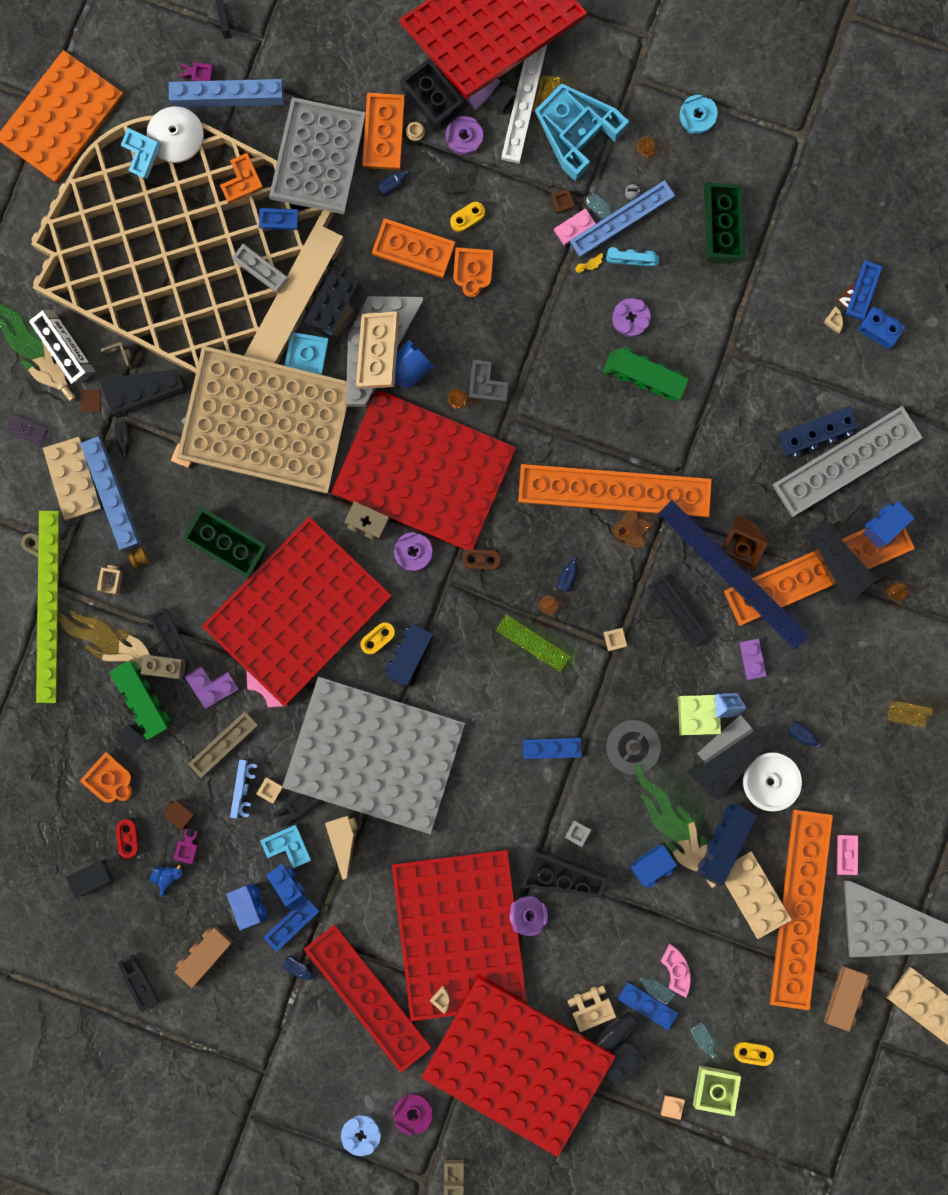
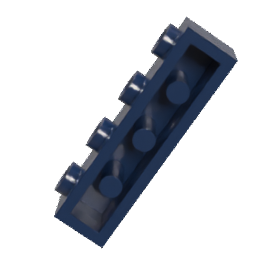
(818, 431)
(726, 844)

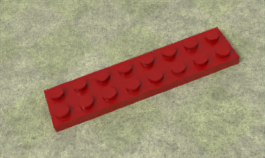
(367, 998)

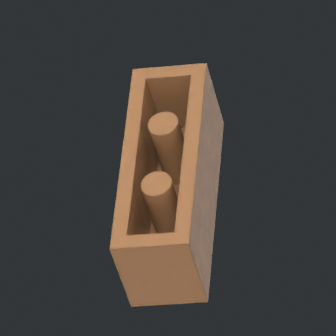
(203, 956)
(846, 998)

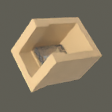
(110, 580)

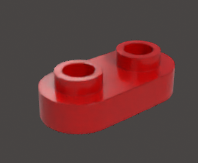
(125, 838)

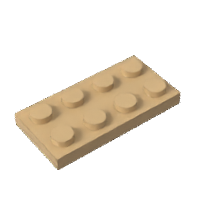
(377, 350)
(72, 479)
(756, 896)
(922, 1002)

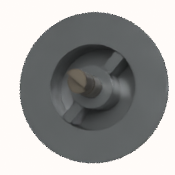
(633, 744)

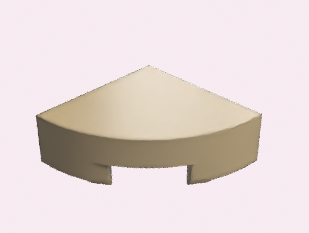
(834, 320)
(441, 999)

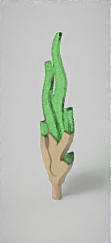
(24, 344)
(673, 827)

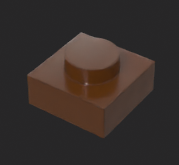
(562, 201)

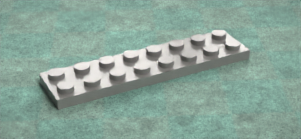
(847, 461)

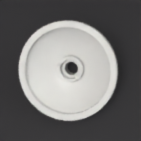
(183, 142)
(785, 785)

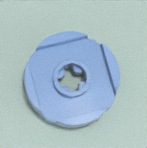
(366, 1145)

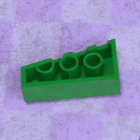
(646, 374)
(140, 699)

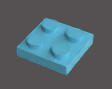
(307, 352)

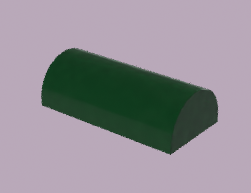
(723, 223)
(225, 543)

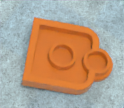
(473, 270)
(108, 779)

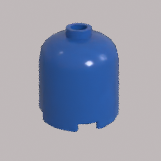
(411, 365)

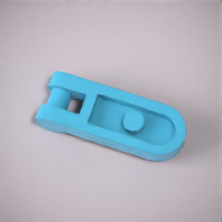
(631, 257)

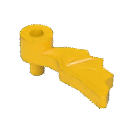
(592, 263)

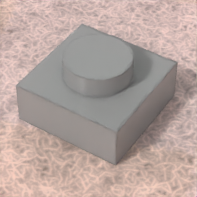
(577, 833)

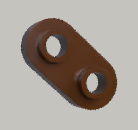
(481, 559)

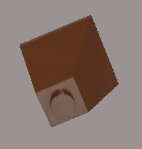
(745, 543)

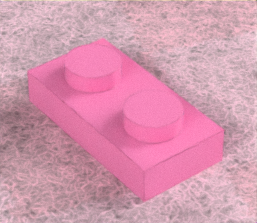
(574, 226)
(847, 855)

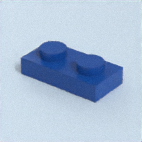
(278, 219)

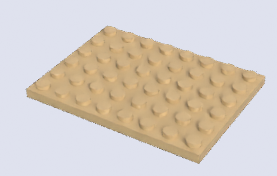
(264, 420)

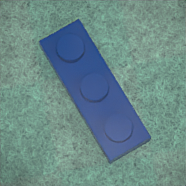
(863, 290)
(552, 748)
(291, 925)
(647, 1006)

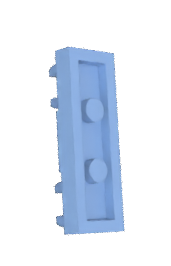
(241, 789)

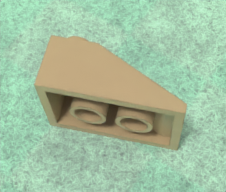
(342, 837)

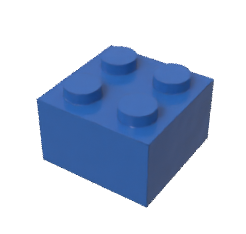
(891, 522)
(652, 866)

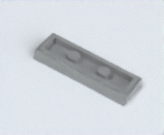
(260, 268)
(728, 735)

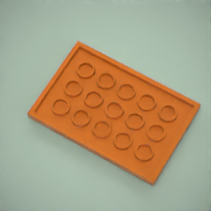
(59, 116)

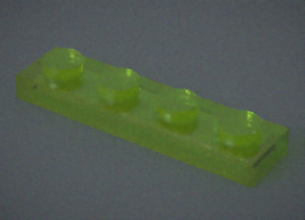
(532, 643)

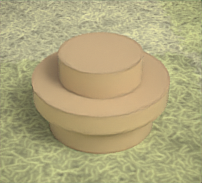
(415, 131)

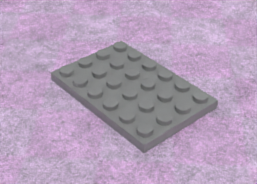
(317, 155)

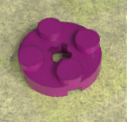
(413, 1125)

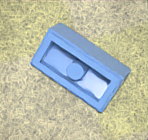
(728, 705)

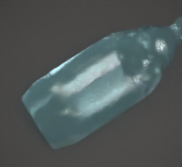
(598, 206)
(657, 990)
(703, 1039)

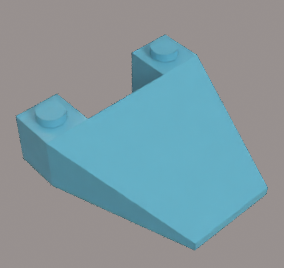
(572, 121)

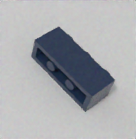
(408, 654)

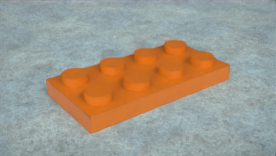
(383, 131)
(413, 248)

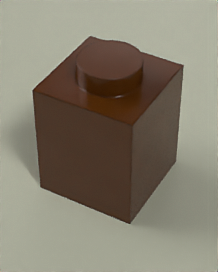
(179, 814)

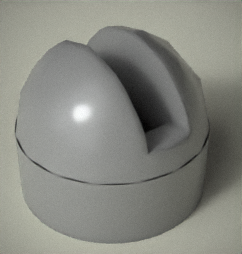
(631, 195)

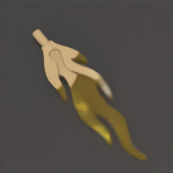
(105, 639)

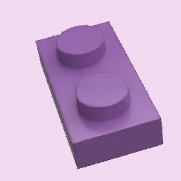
(752, 659)

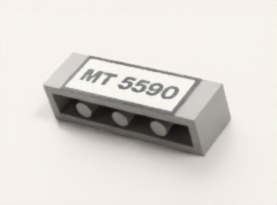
(62, 346)

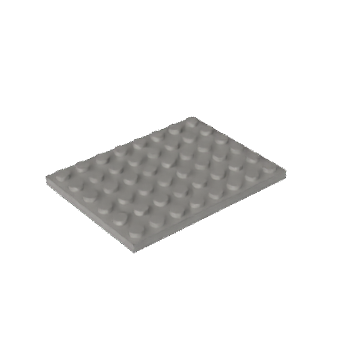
(373, 755)

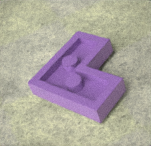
(210, 691)

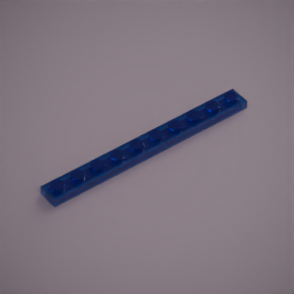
(733, 574)

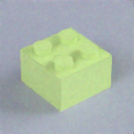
(698, 715)
(716, 1090)

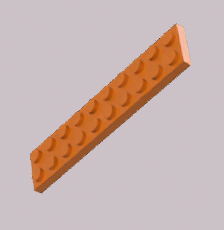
(612, 490)
(807, 576)
(803, 902)

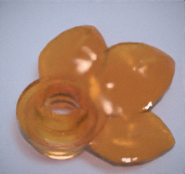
(634, 529)

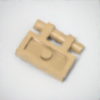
(594, 1014)

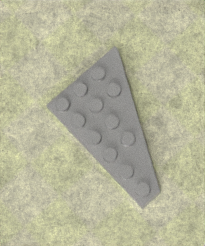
(406, 307)
(887, 927)

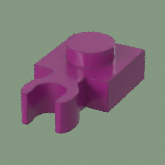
(199, 72)
(186, 849)

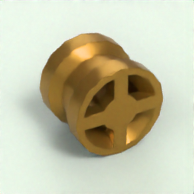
(138, 557)

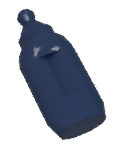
(392, 182)
(568, 576)
(803, 734)
(298, 969)

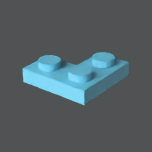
(145, 151)
(289, 841)

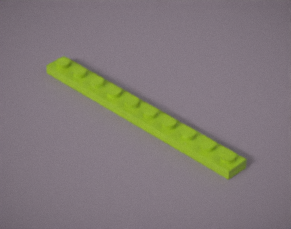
(47, 607)

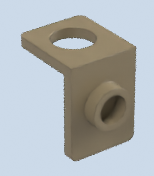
(117, 347)

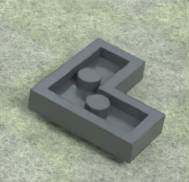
(482, 387)

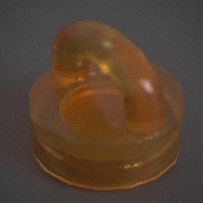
(646, 146)
(457, 398)
(896, 591)
(548, 605)

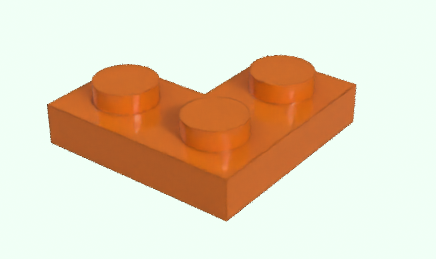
(246, 181)

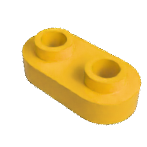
(468, 217)
(377, 637)
(752, 1054)

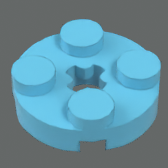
(695, 124)

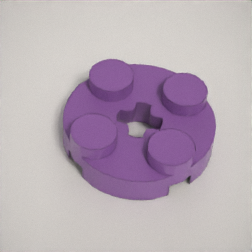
(456, 143)
(625, 326)
(403, 547)
(518, 916)

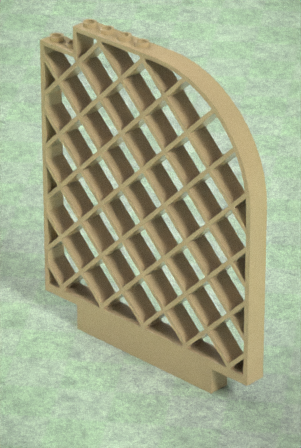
(290, 302)

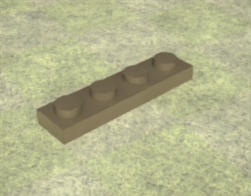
(223, 744)

